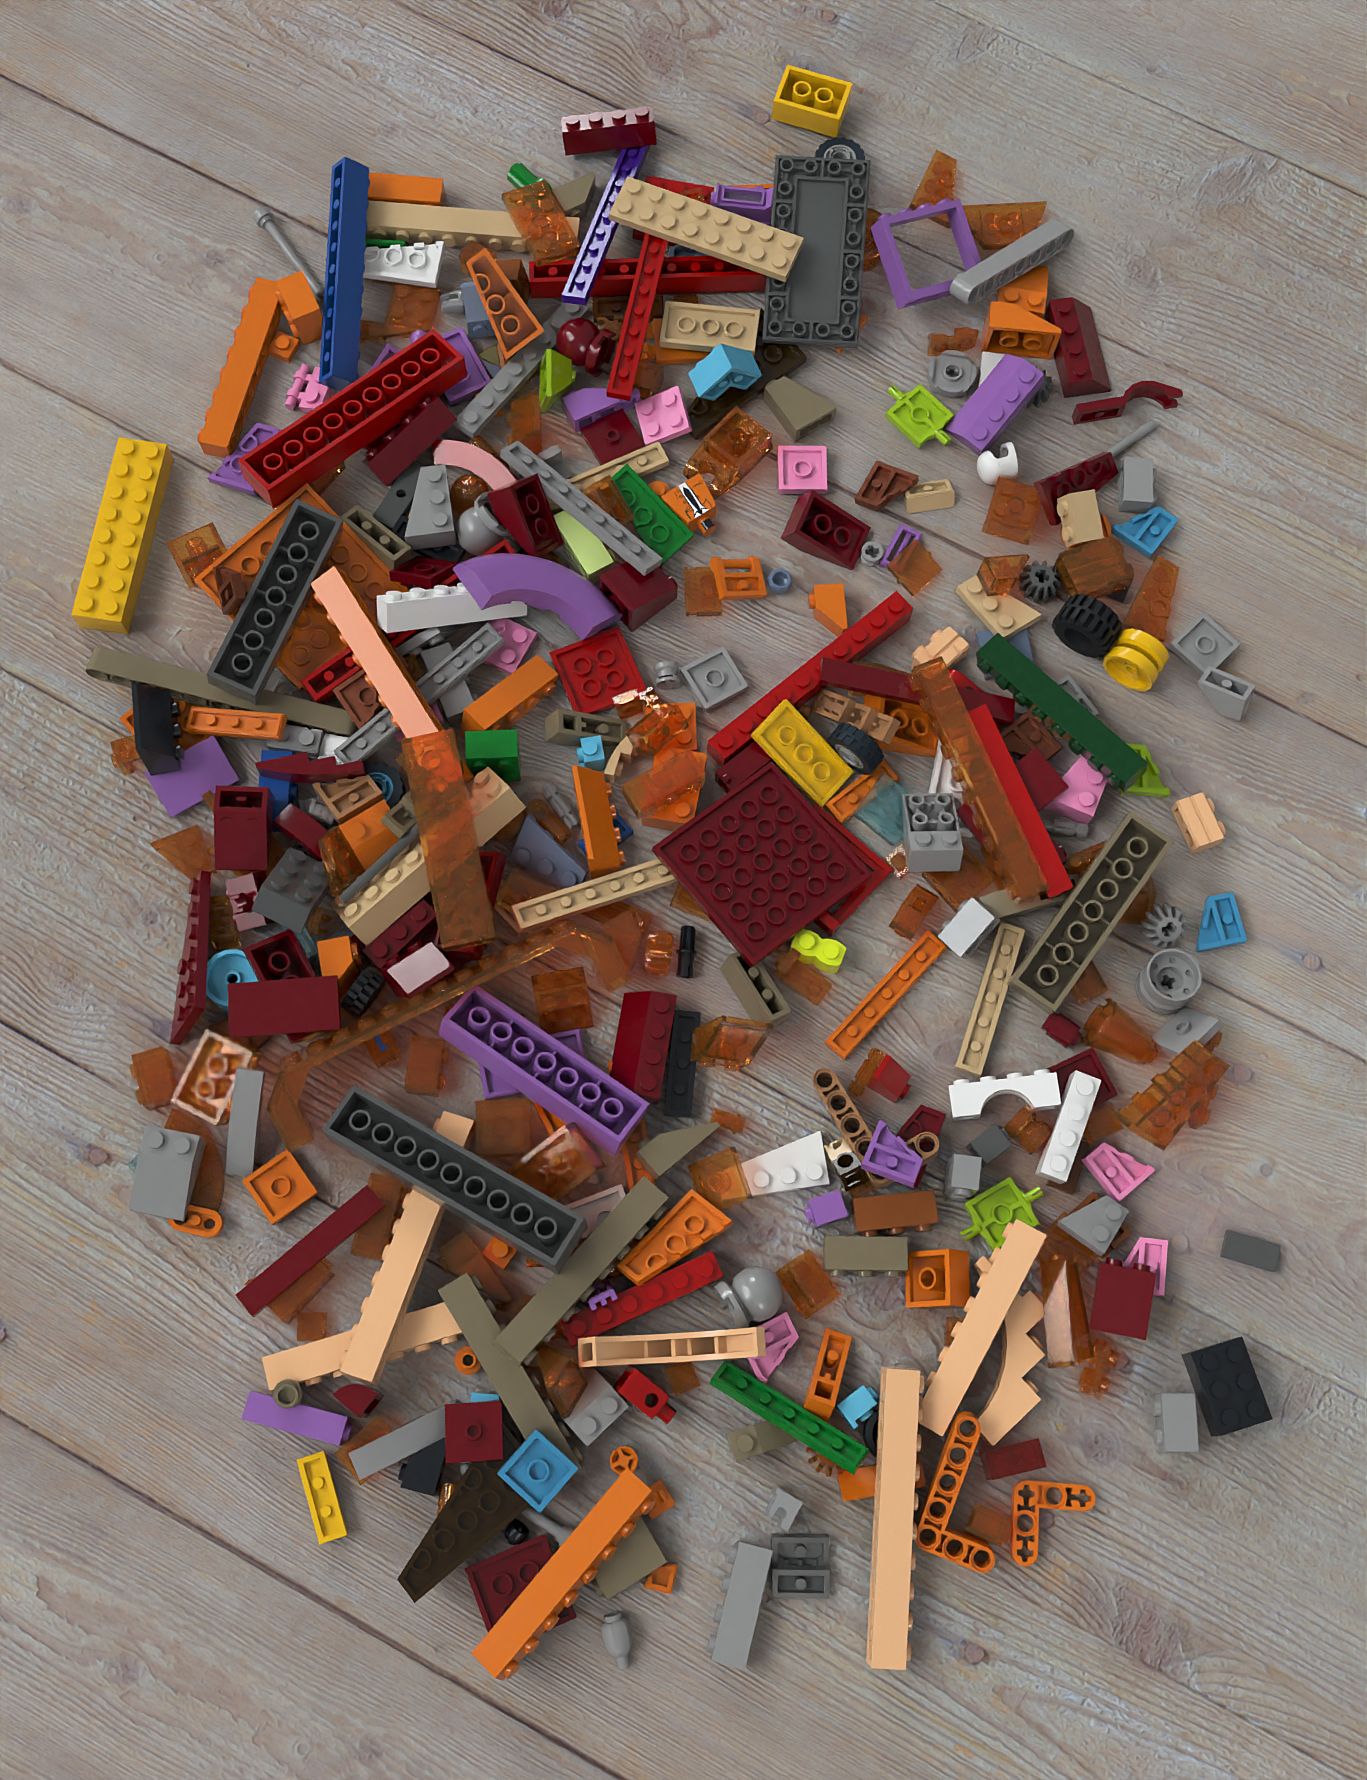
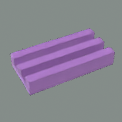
(910, 532)
(600, 1296)

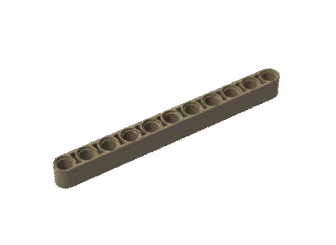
(194, 689)

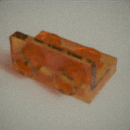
(807, 1284)

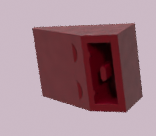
(242, 827)

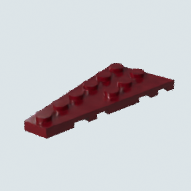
(193, 965)

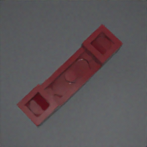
(303, 828)

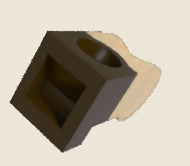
(845, 1163)

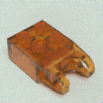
(730, 451)

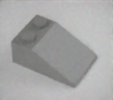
(166, 1172)

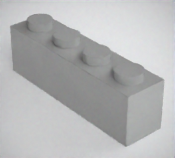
(740, 1606)

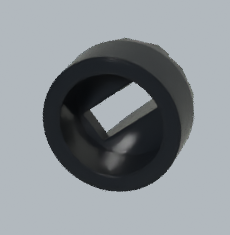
(516, 1532)

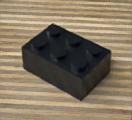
(1226, 1387)

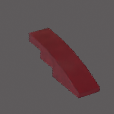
(303, 770)

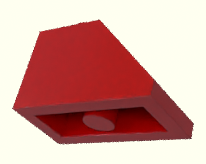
(890, 1080)

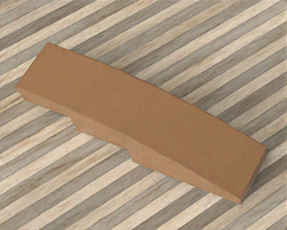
(843, 709)

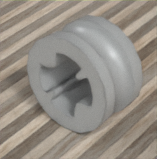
(867, 559)

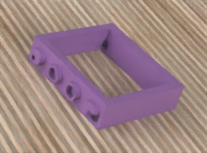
(891, 258)

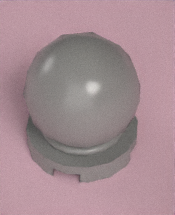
(479, 528)
(753, 1296)

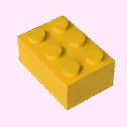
(811, 101)

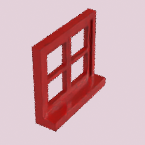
(831, 923)

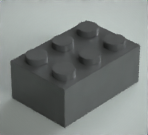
(293, 890)

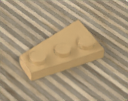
(998, 613)

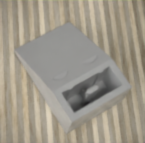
(931, 832)

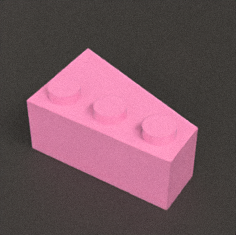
(1083, 794)

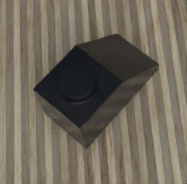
(424, 1469)

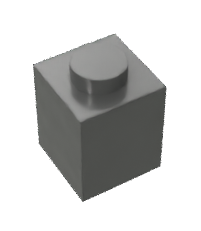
(989, 1144)

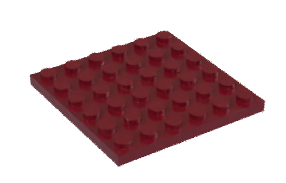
(761, 863)

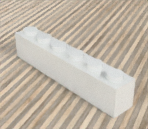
(437, 608)

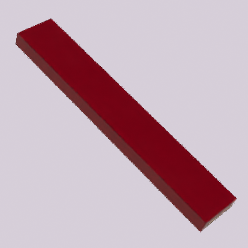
(310, 1251)

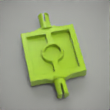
(919, 415)
(998, 1207)

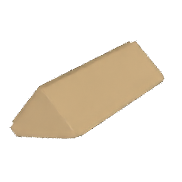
(929, 496)

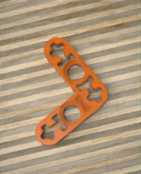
(1038, 1501)

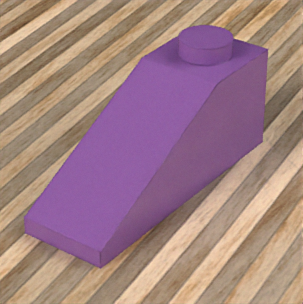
(592, 404)

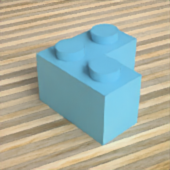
(724, 368)

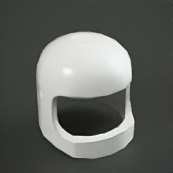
(1005, 466)

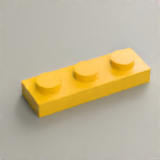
(322, 1497)

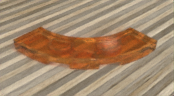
(210, 1176)

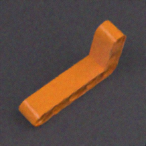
(947, 1495)

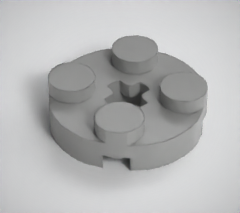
(951, 386)

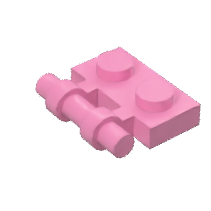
(314, 394)

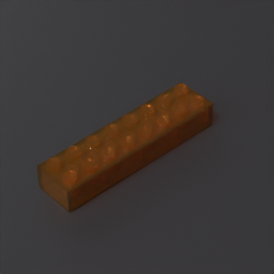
(449, 840)

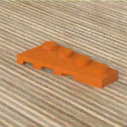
(679, 1233)

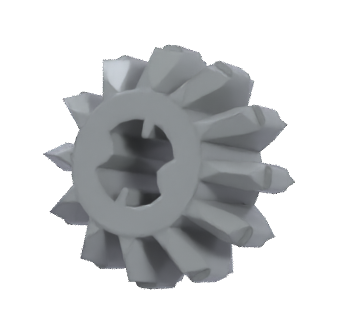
(1164, 925)

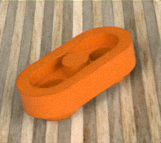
(197, 1222)

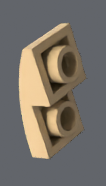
(624, 753)

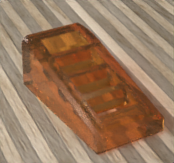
(227, 937)

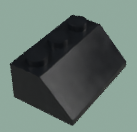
(157, 729)

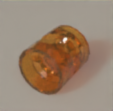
(1026, 1128)

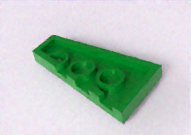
(653, 519)

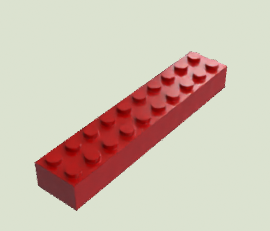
(352, 418)

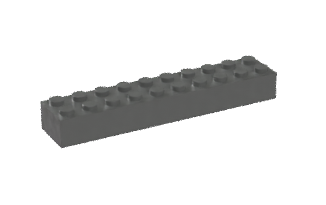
(456, 1179)

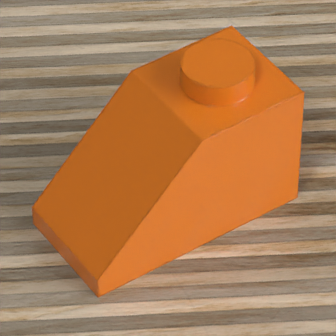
(829, 607)

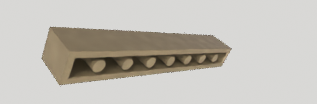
(583, 1268)
(512, 1384)

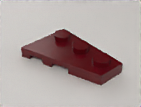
(922, 1120)

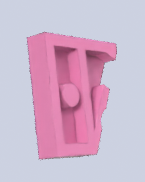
(1152, 1253)

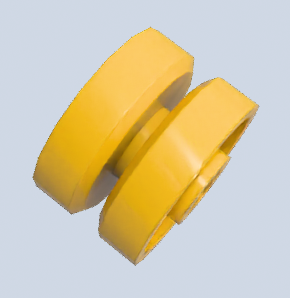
(1135, 659)

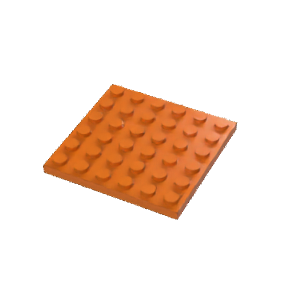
(314, 637)

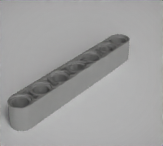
(1011, 262)

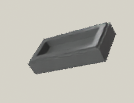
(1250, 1251)

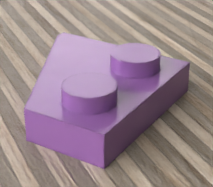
(891, 1157)

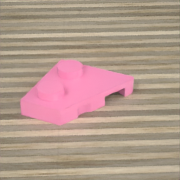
(1116, 1170)
(779, 1337)

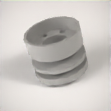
(1168, 968)

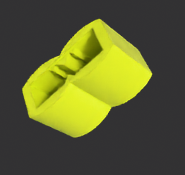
(822, 953)

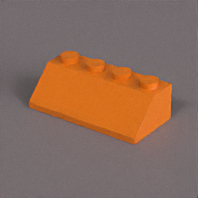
(596, 822)

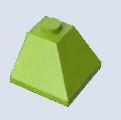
(555, 378)

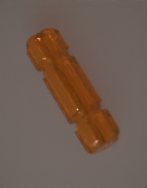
(866, 1072)

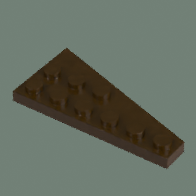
(773, 362)
(469, 1519)

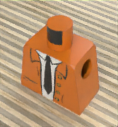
(693, 504)

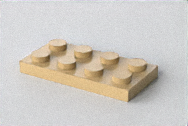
(706, 326)

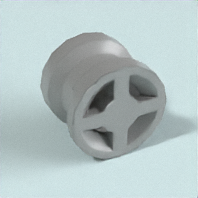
(667, 675)

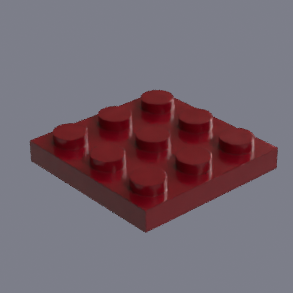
(506, 1575)

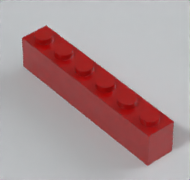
(643, 1299)

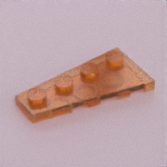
(1152, 603)

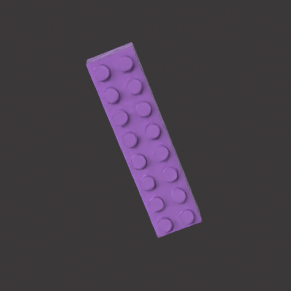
(543, 1069)

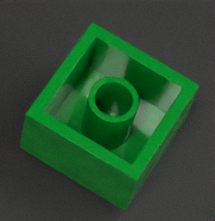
(494, 750)

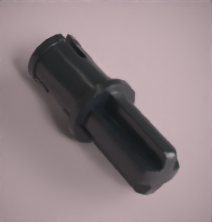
(686, 952)

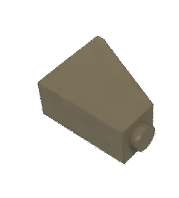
(797, 407)
(632, 1561)

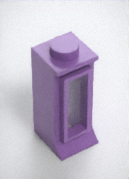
(744, 201)

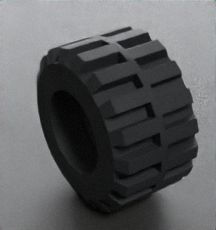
(1087, 626)

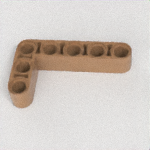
(863, 1135)

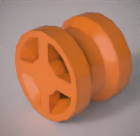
(623, 1458)

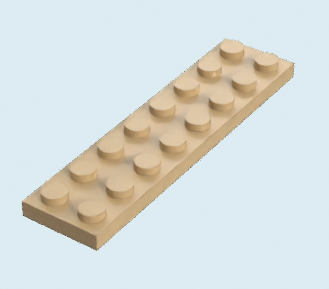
(706, 229)

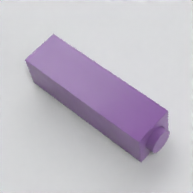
(299, 1419)

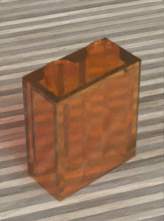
(1095, 568)

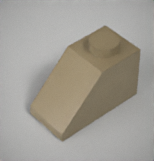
(576, 196)

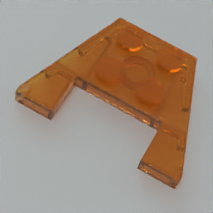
(409, 310)

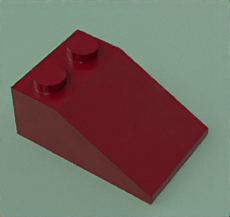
(527, 515)
(825, 531)

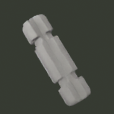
(561, 807)
(1066, 828)

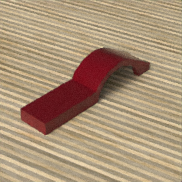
(1115, 406)

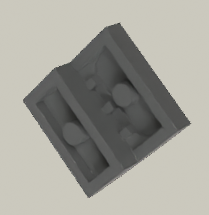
(800, 1566)

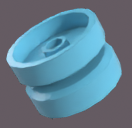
(224, 970)

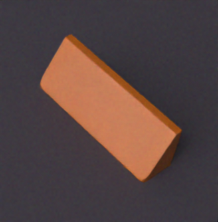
(863, 1482)

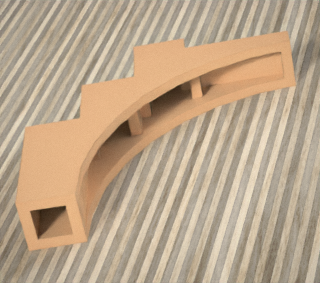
(671, 1347)
(1011, 1394)

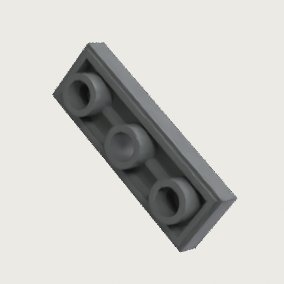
(392, 505)

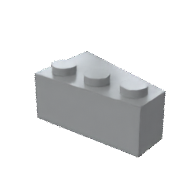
(431, 511)

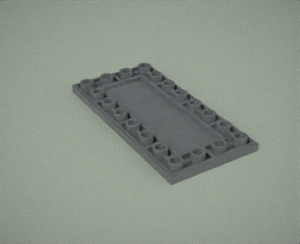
(822, 295)

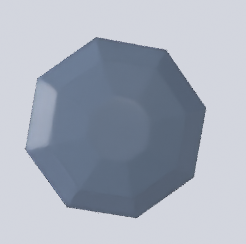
(779, 581)

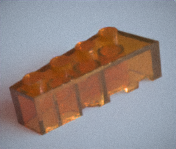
(1173, 1095)

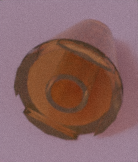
(1116, 1033)

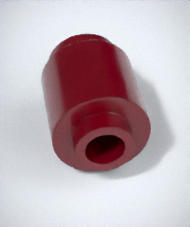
(1062, 1029)

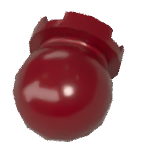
(585, 344)

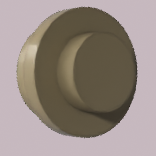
(287, 1393)

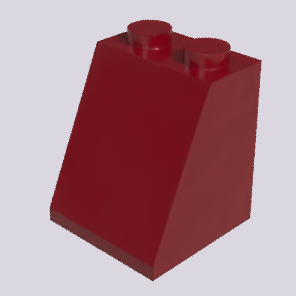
(638, 595)

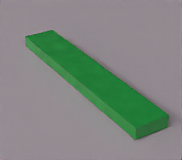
(789, 1417)

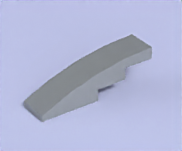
(245, 1121)
(399, 1443)

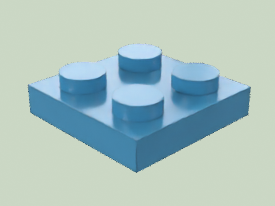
(537, 1470)

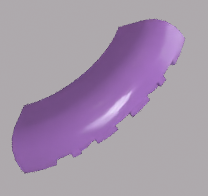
(540, 584)

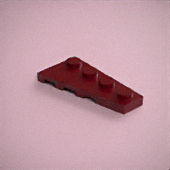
(1080, 477)

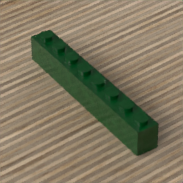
(1061, 713)

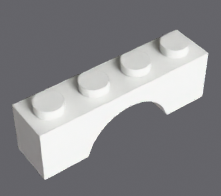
(1038, 1090)
(1069, 1127)

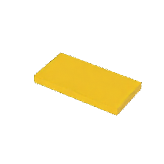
(802, 753)

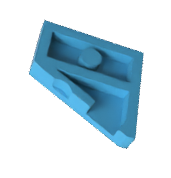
(1146, 530)
(1220, 923)

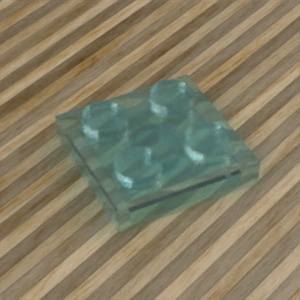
(883, 809)

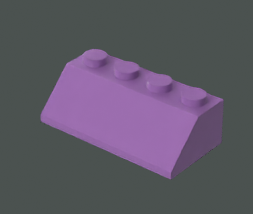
(996, 403)

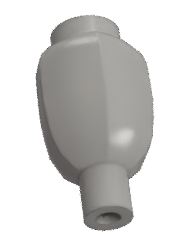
(617, 1637)

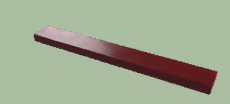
(898, 688)

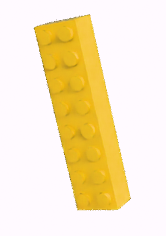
(122, 536)

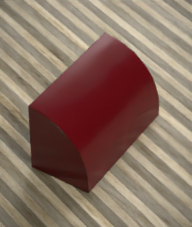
(359, 1398)

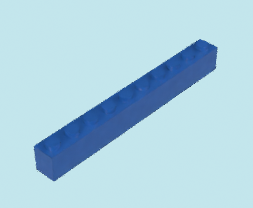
(344, 274)

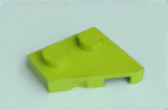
(1149, 783)

